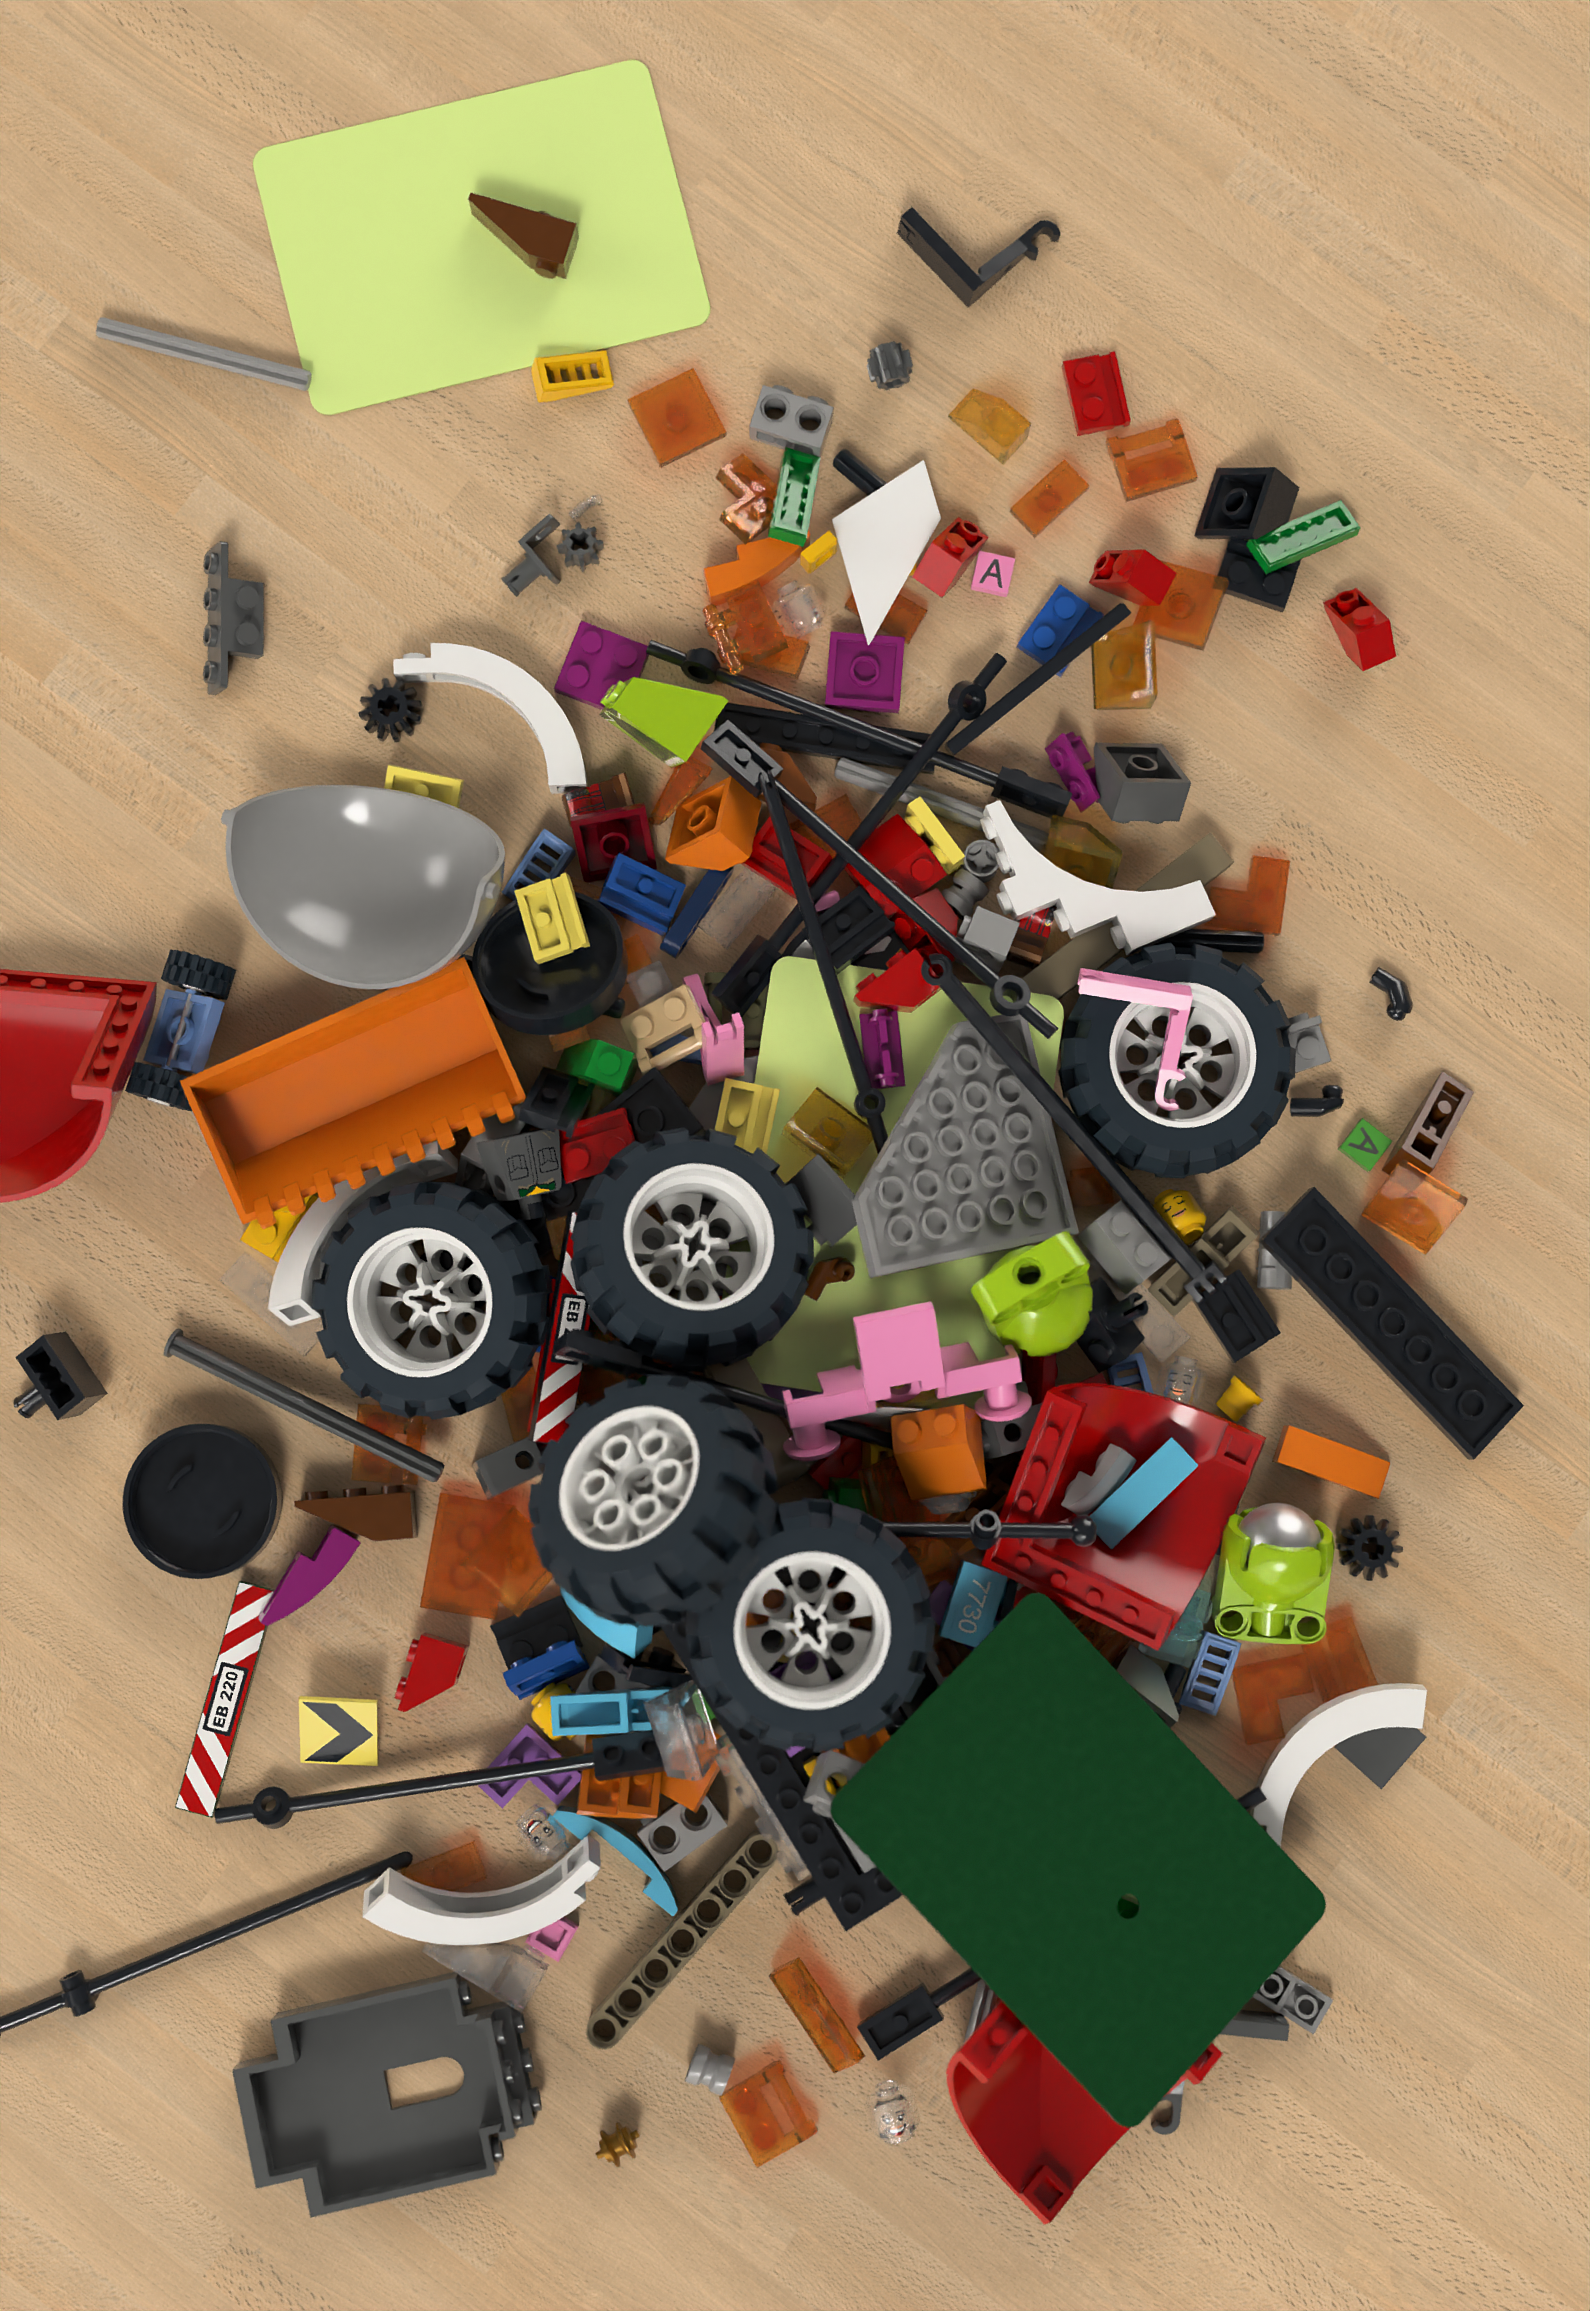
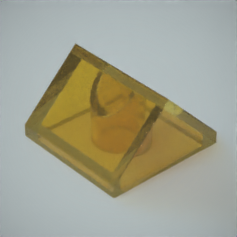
(1125, 668)
(828, 1130)

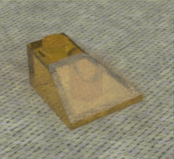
(1082, 851)

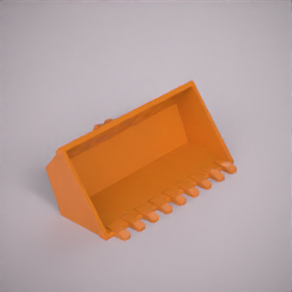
(354, 1093)

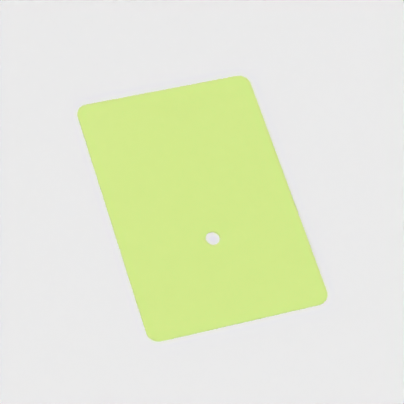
(415, 295)
(806, 1052)

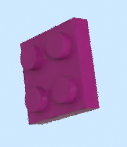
(597, 662)
(864, 675)

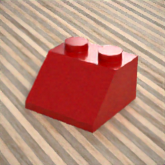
(902, 858)

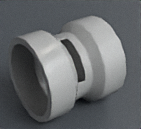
(983, 855)
(964, 893)
(709, 2069)

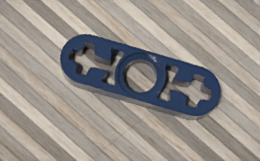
(694, 911)

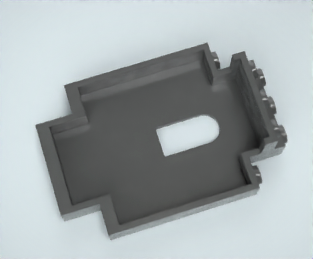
(327, 2108)

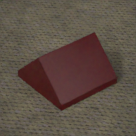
(609, 832)

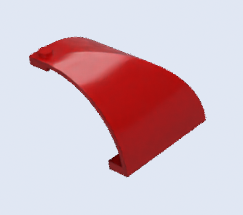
(62, 1070)
(1162, 1561)
(1032, 2113)

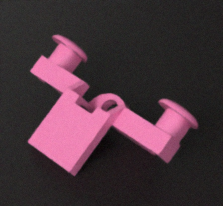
(893, 1351)

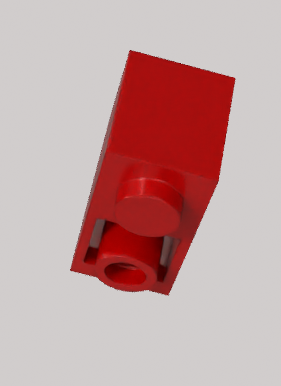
(949, 556)
(1133, 576)
(1361, 629)
(916, 937)
(899, 987)
(433, 1670)

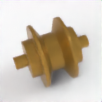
(617, 2144)

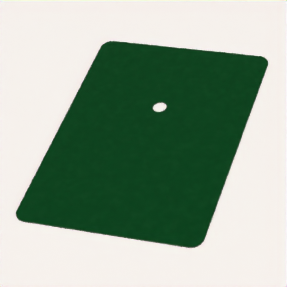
(1023, 1819)

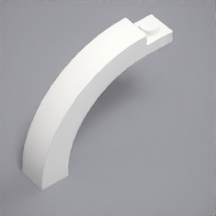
(516, 688)
(300, 1261)
(1322, 1729)
(482, 1916)

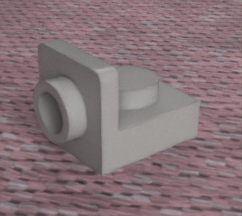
(1308, 1041)

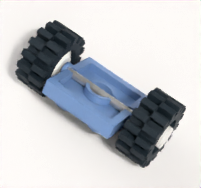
(182, 1028)

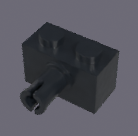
(1111, 1328)
(58, 1378)

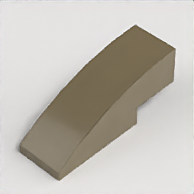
(1220, 1243)

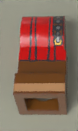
(598, 797)
(1031, 938)

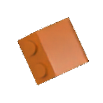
(714, 827)
(939, 1451)

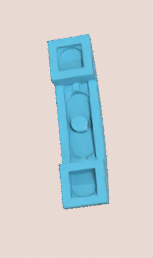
(658, 1887)

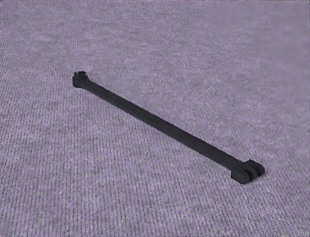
(1076, 1131)

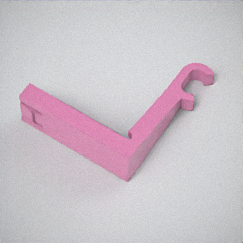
(1155, 993)
(721, 1044)

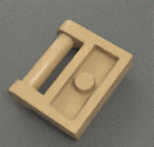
(661, 1022)

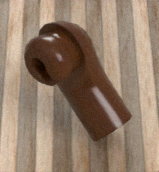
(828, 1272)

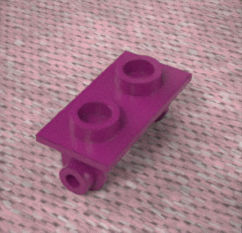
(1068, 756)
(882, 1048)

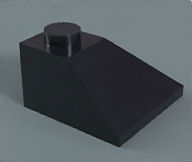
(1246, 503)

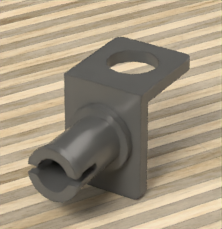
(532, 565)

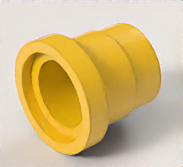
(1238, 1399)

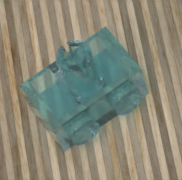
(1185, 1640)

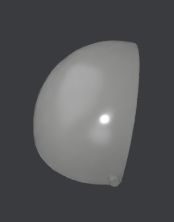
(363, 880)

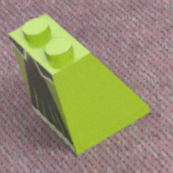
(662, 716)

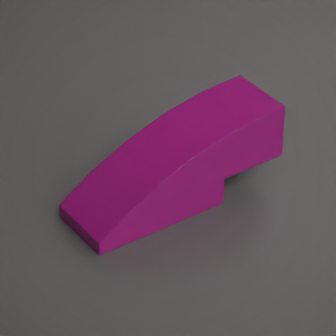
(309, 1575)

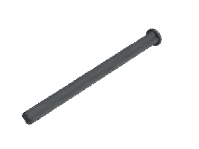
(303, 1406)

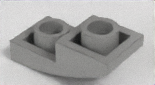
(1087, 1492)
(1294, 1999)

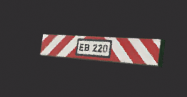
(225, 1702)

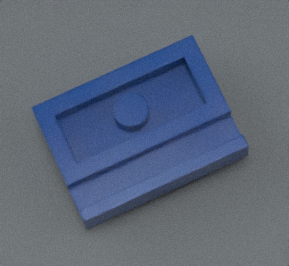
(1057, 625)
(641, 894)
(533, 1675)

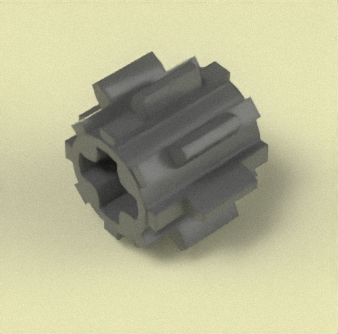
(889, 365)
(580, 537)

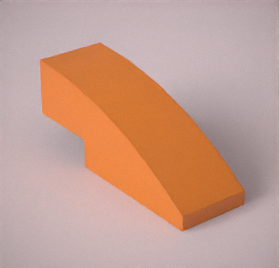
(755, 561)
(1331, 1461)

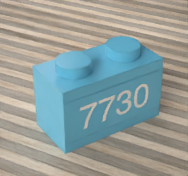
(973, 1604)

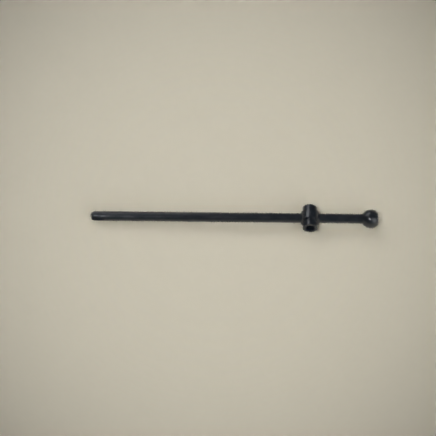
(826, 966)
(987, 1529)
(79, 1992)

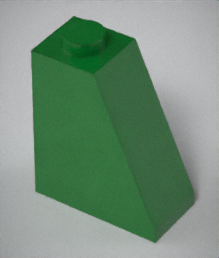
(600, 1064)

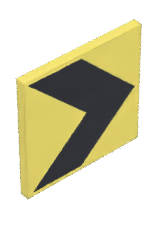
(338, 1731)

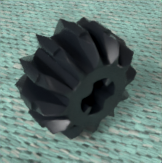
(396, 721)
(1376, 1535)

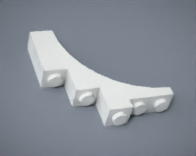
(1036, 884)

